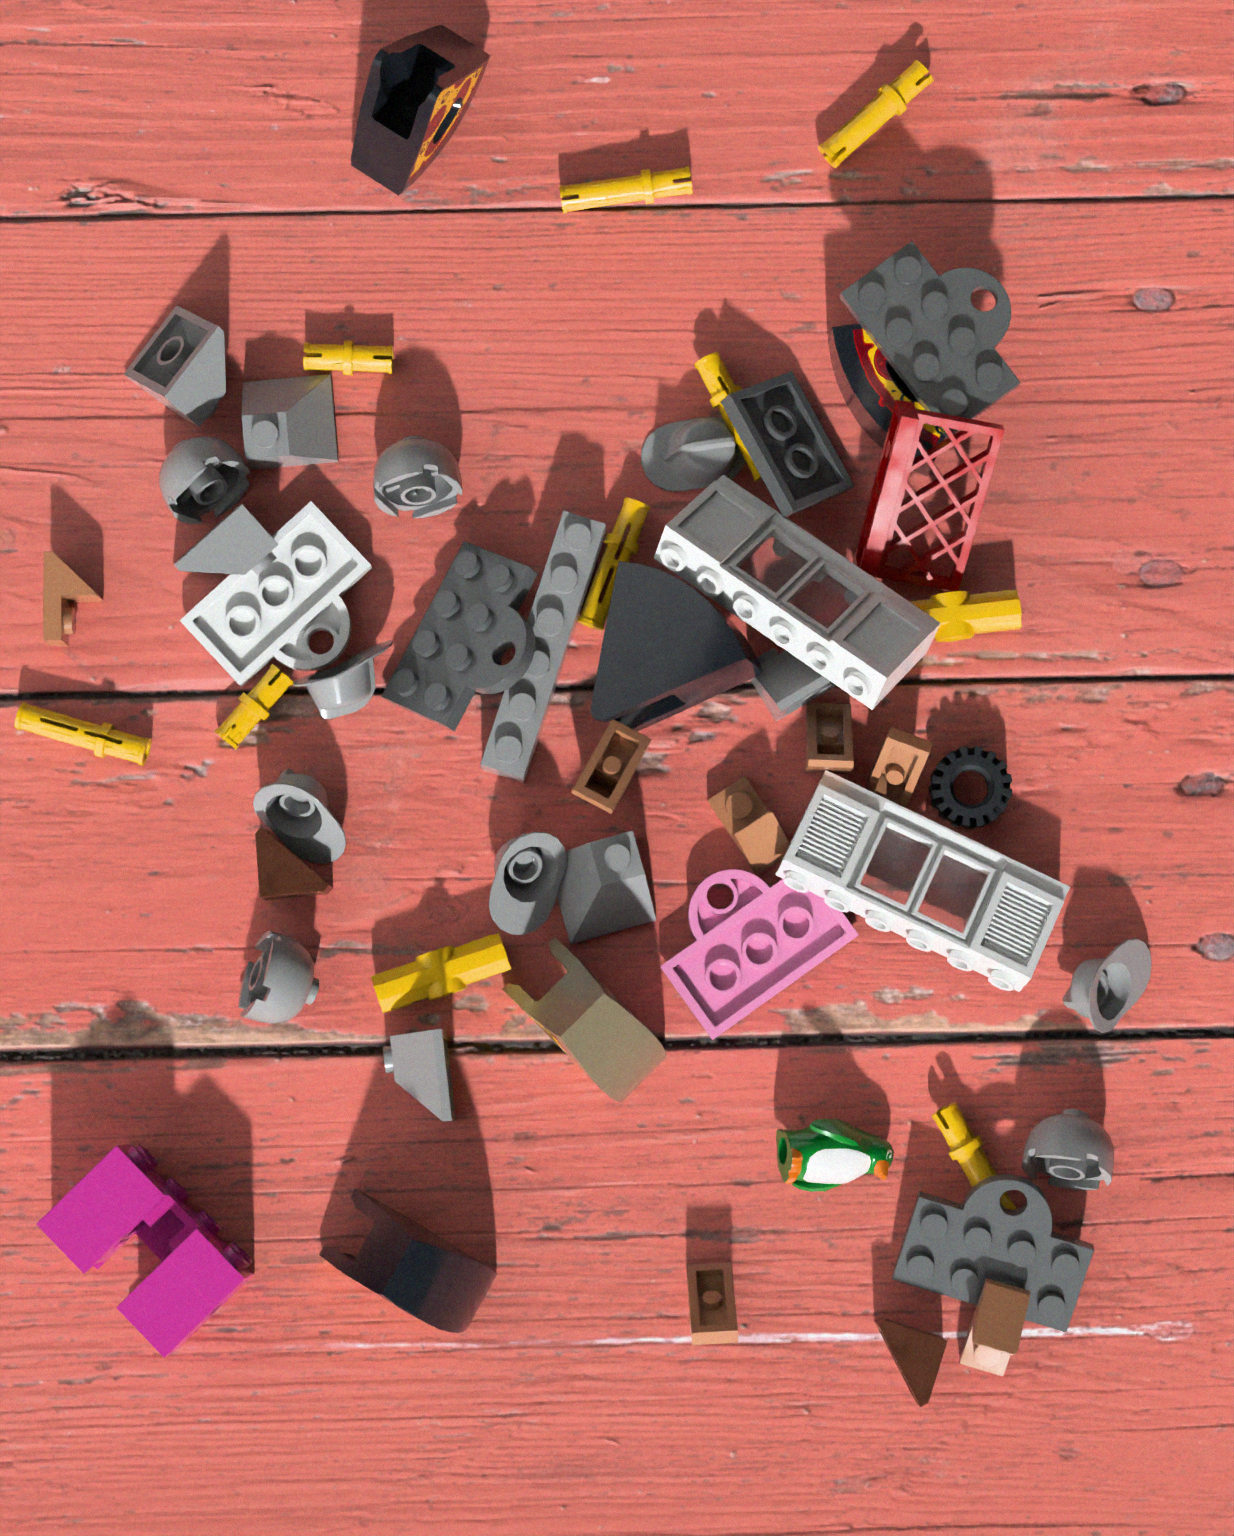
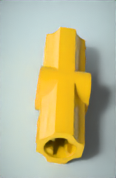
(968, 614)
(440, 973)

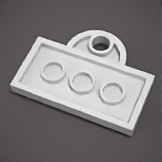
(277, 611)

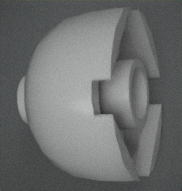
(202, 477)
(416, 477)
(278, 981)
(1070, 1150)

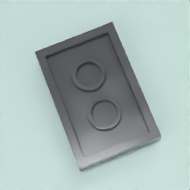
(787, 444)

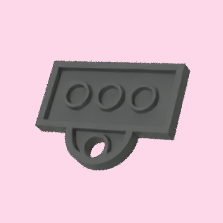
(935, 333)
(465, 637)
(959, 1245)

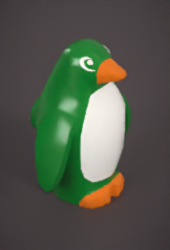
(830, 1155)

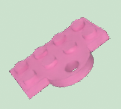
(751, 947)

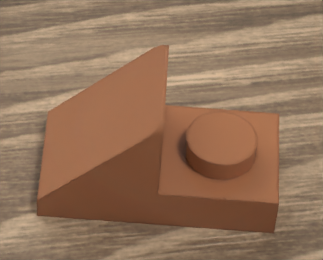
(59, 589)
(829, 738)
(611, 766)
(898, 766)
(750, 825)
(711, 1303)
(995, 1327)

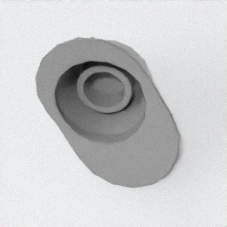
(690, 454)
(346, 685)
(300, 817)
(526, 881)
(1110, 985)

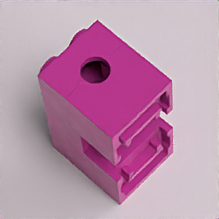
(131, 1198)

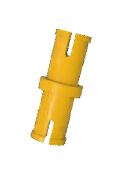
(348, 357)
(254, 706)

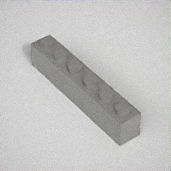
(553, 623)

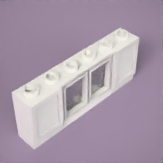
(796, 591)
(923, 882)

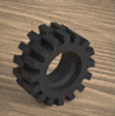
(997, 787)

